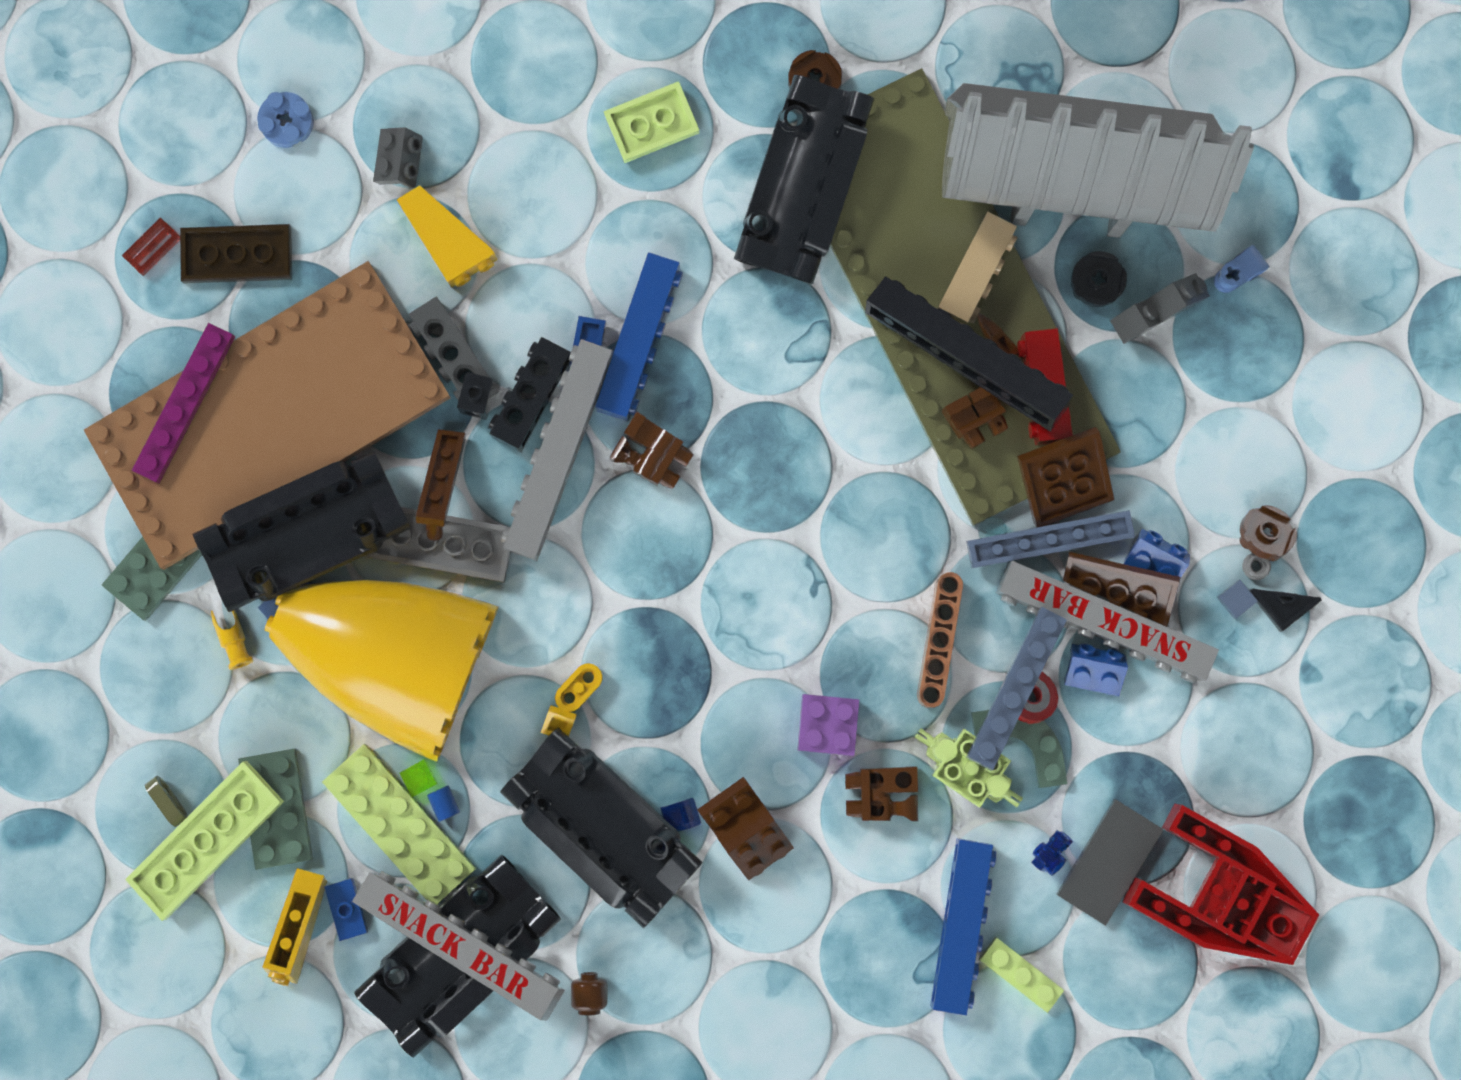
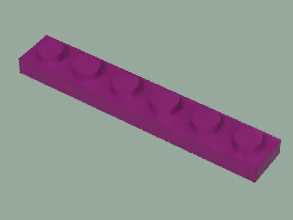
(183, 403)

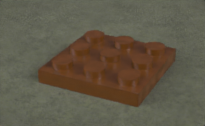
(1066, 477)

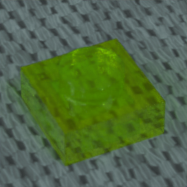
(418, 778)

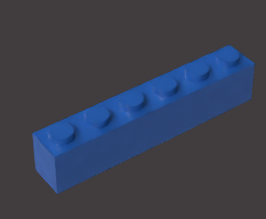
(638, 337)
(962, 927)

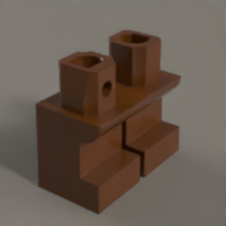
(974, 412)

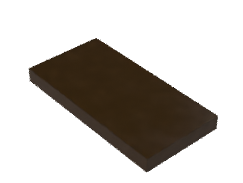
(236, 253)

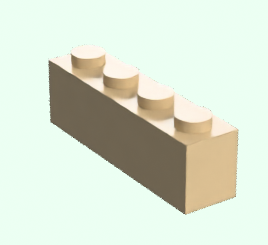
(977, 268)

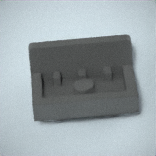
(398, 157)

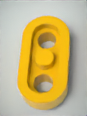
(576, 685)

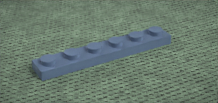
(1050, 539)
(1016, 688)

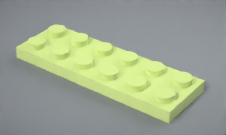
(399, 825)
(204, 840)

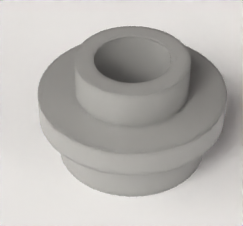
(1265, 567)

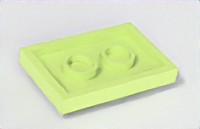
(651, 122)

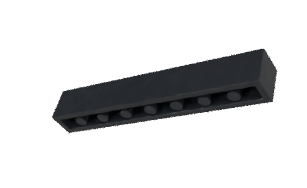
(968, 353)

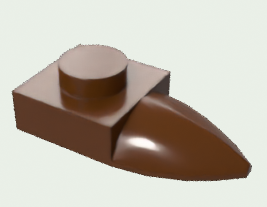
(995, 333)

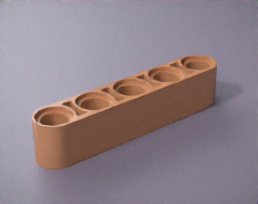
(946, 627)

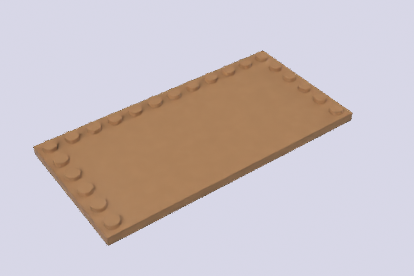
(281, 406)

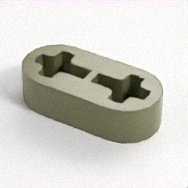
(166, 801)

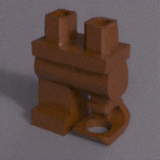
(659, 453)
(875, 793)

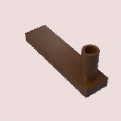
(440, 482)

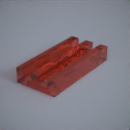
(144, 239)

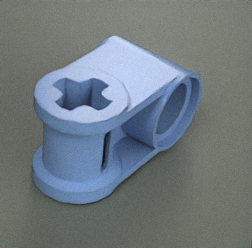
(1242, 268)

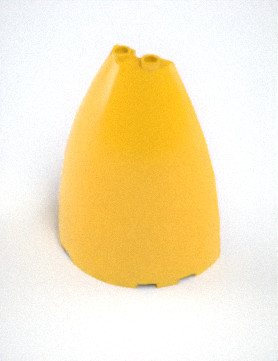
(385, 653)

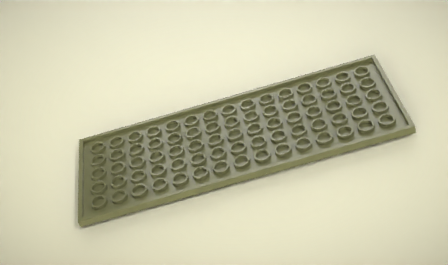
(906, 231)

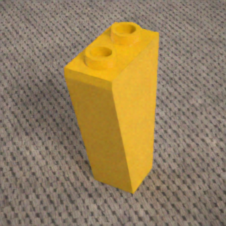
(449, 242)
(295, 928)

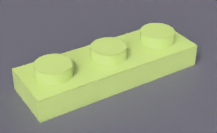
(1021, 974)

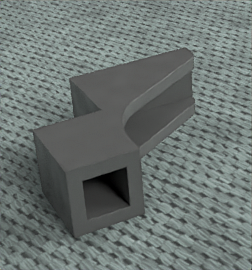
(1160, 307)

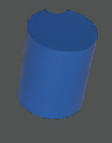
(443, 803)

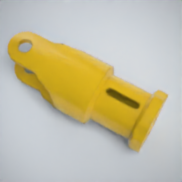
(233, 642)

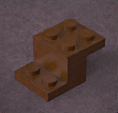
(745, 828)

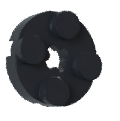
(1087, 267)

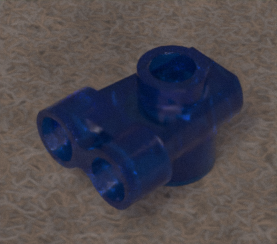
(1049, 856)

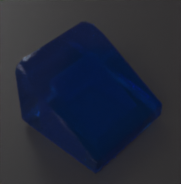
(682, 814)

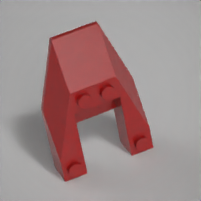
(1242, 902)

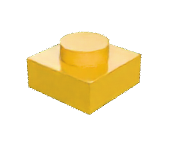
(556, 719)

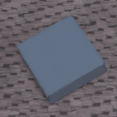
(1237, 599)

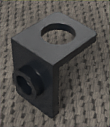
(474, 395)

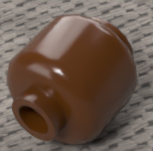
(589, 994)

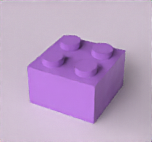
(828, 724)

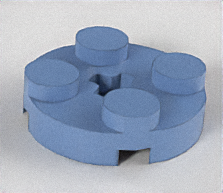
(278, 105)

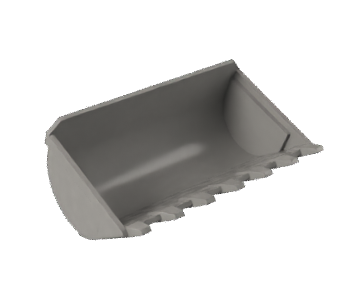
(1091, 158)

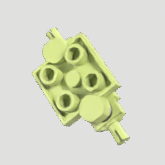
(964, 775)

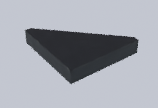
(1284, 607)

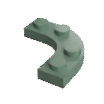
(1043, 746)

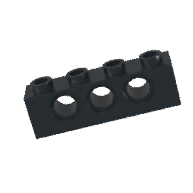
(518, 434)

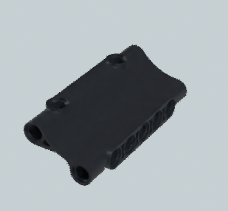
(804, 179)
(301, 531)
(601, 828)
(433, 995)

